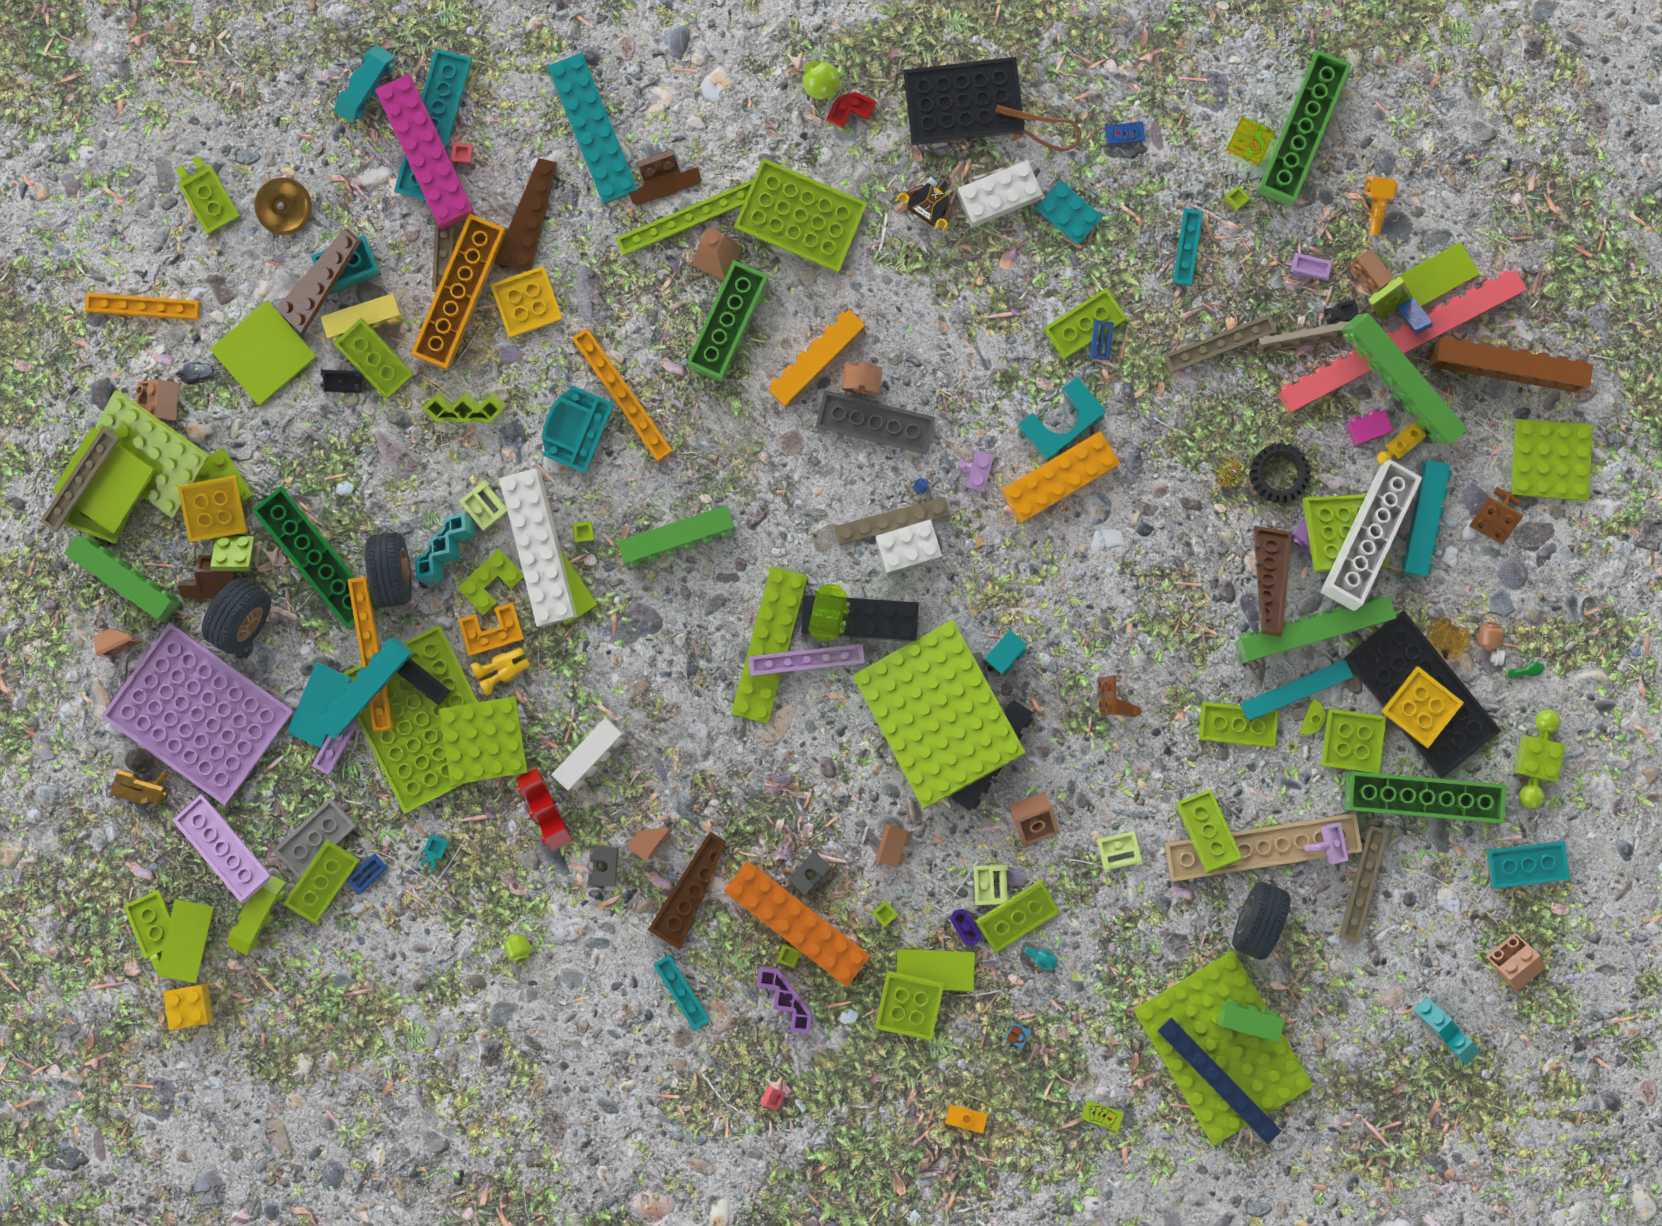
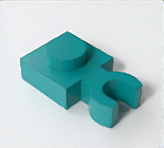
(435, 849)

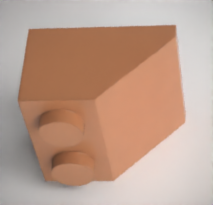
(1034, 818)
(891, 846)

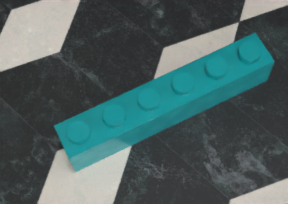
(1425, 519)
(365, 687)

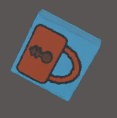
(1017, 1035)

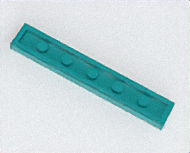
(1296, 690)

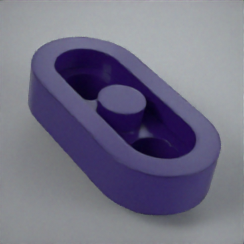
(965, 927)

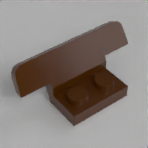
(662, 177)
(207, 582)

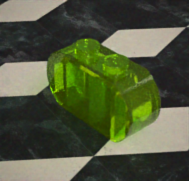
(828, 613)

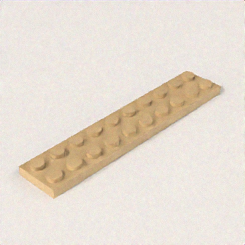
(1264, 847)

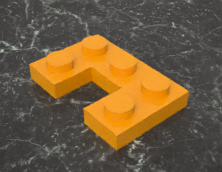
(505, 634)

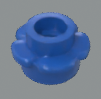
(920, 486)

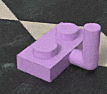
(978, 470)
(1333, 844)

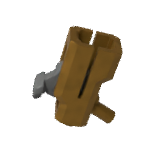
(143, 791)

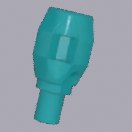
(1043, 958)

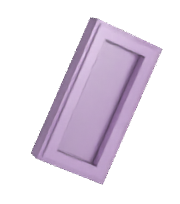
(1311, 266)

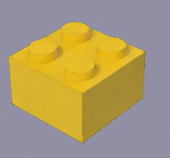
(188, 1006)

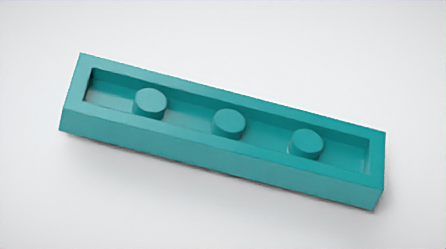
(1187, 247)
(681, 992)

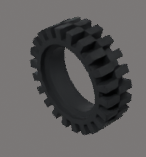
(1296, 457)

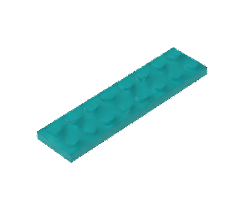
(442, 99)
(592, 128)

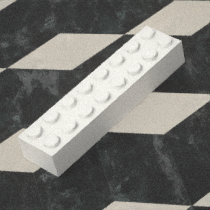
(1371, 535)
(538, 547)

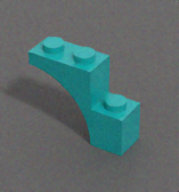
(1447, 1030)

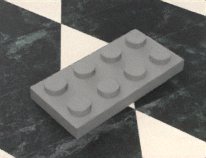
(304, 842)

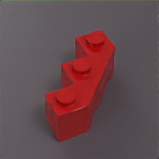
(543, 809)

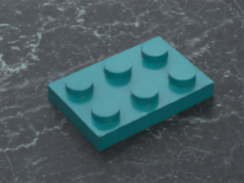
(1069, 212)

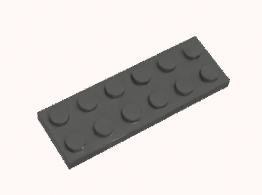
(875, 422)

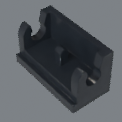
(341, 381)

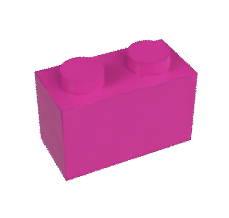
(1370, 427)

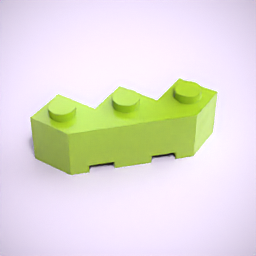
(464, 408)
(255, 915)

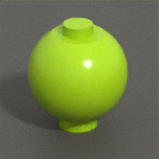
(820, 80)

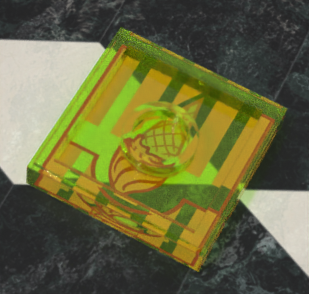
(1250, 141)

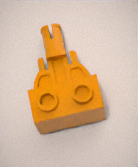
(1380, 190)

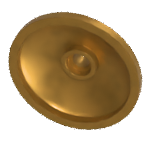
(295, 210)

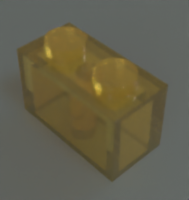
(1447, 636)

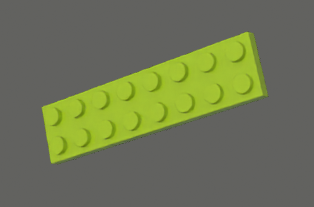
(770, 636)

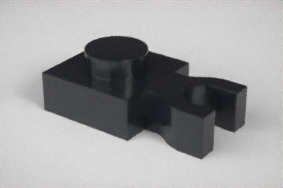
(1345, 311)

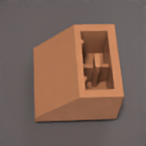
(1370, 272)
(159, 398)
(647, 841)
(1516, 962)

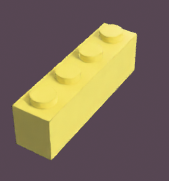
(374, 312)

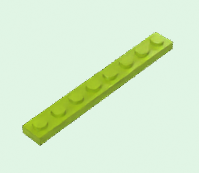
(683, 219)

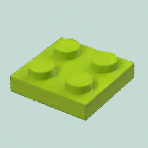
(1389, 297)
(233, 553)

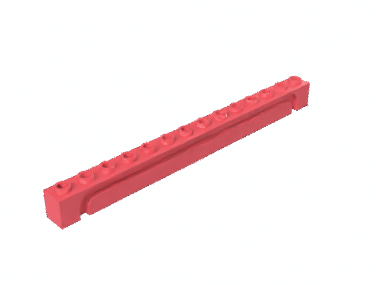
(1443, 319)

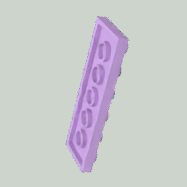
(222, 848)

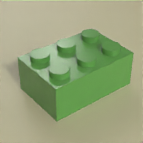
(1250, 1020)

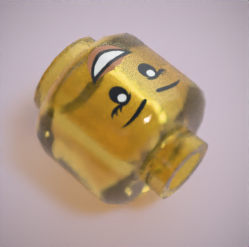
(1228, 473)

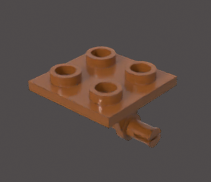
(1496, 518)
(1110, 703)

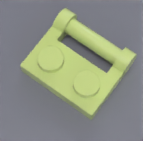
(478, 508)
(1117, 845)
(985, 884)

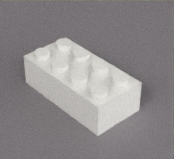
(999, 194)
(588, 754)

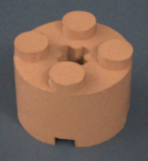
(861, 378)

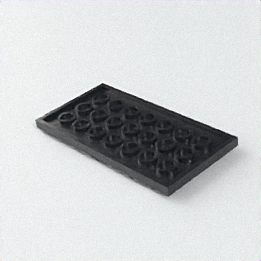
(1385, 664)

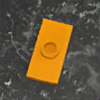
(966, 1118)

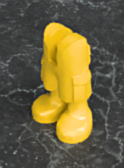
(505, 667)

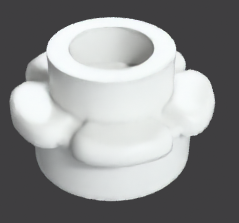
(1497, 657)

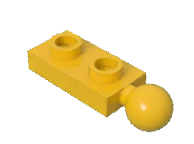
(1402, 443)

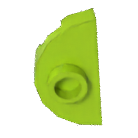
(1313, 719)

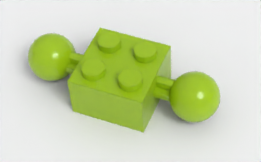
(1539, 759)

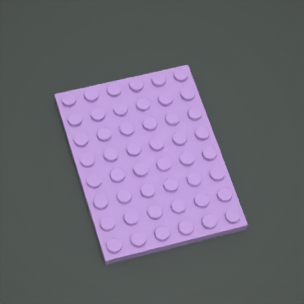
(197, 714)

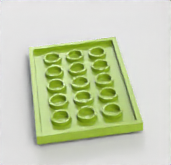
(800, 215)
(157, 444)

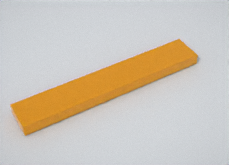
(142, 306)

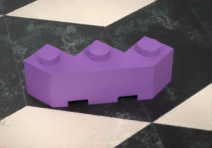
(786, 998)

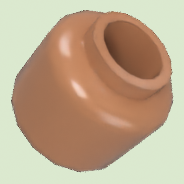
(1491, 636)

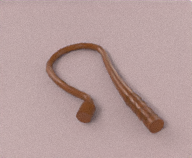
(1022, 115)

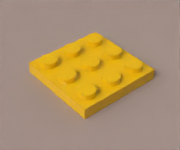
(526, 302)
(212, 508)
(1422, 707)

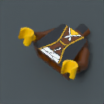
(929, 203)

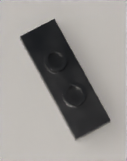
(424, 681)

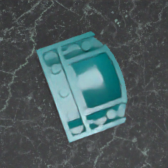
(575, 428)

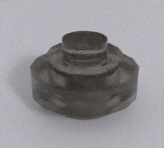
(139, 760)

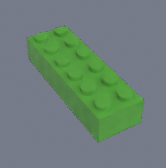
(727, 321)
(676, 536)
(122, 578)

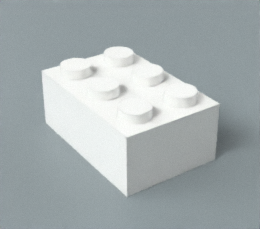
(908, 547)

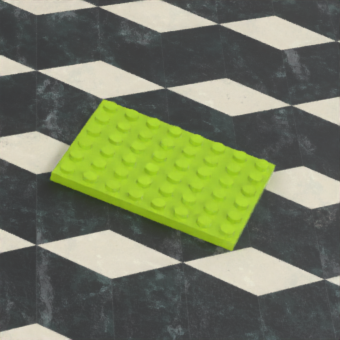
(939, 714)
(415, 749)
(1259, 1066)

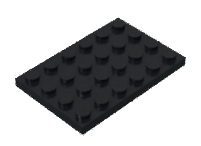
(962, 100)

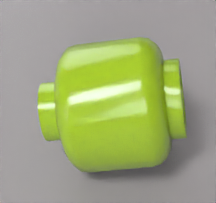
(517, 947)

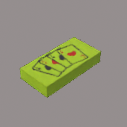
(1102, 1115)

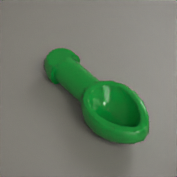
(1532, 669)

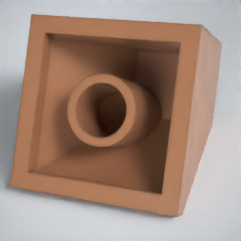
(716, 253)
(113, 641)

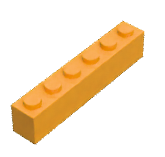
(817, 358)

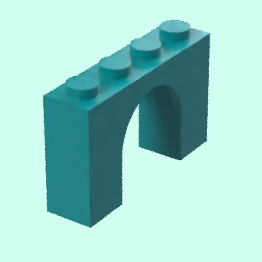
(1088, 412)

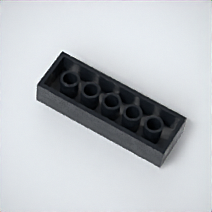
(873, 619)
(969, 796)

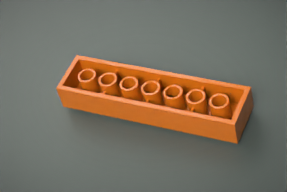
(797, 923)

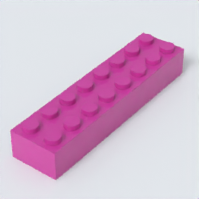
(425, 151)

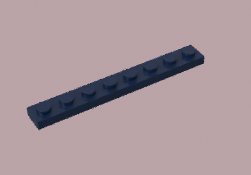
(1219, 1080)

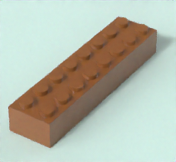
(1510, 364)

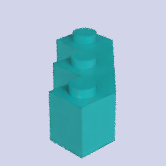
(363, 82)
(443, 548)

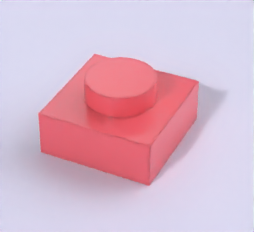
(462, 153)
(772, 1098)

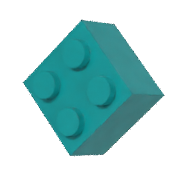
(1005, 652)

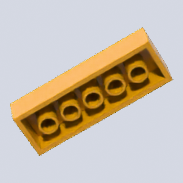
(1060, 477)

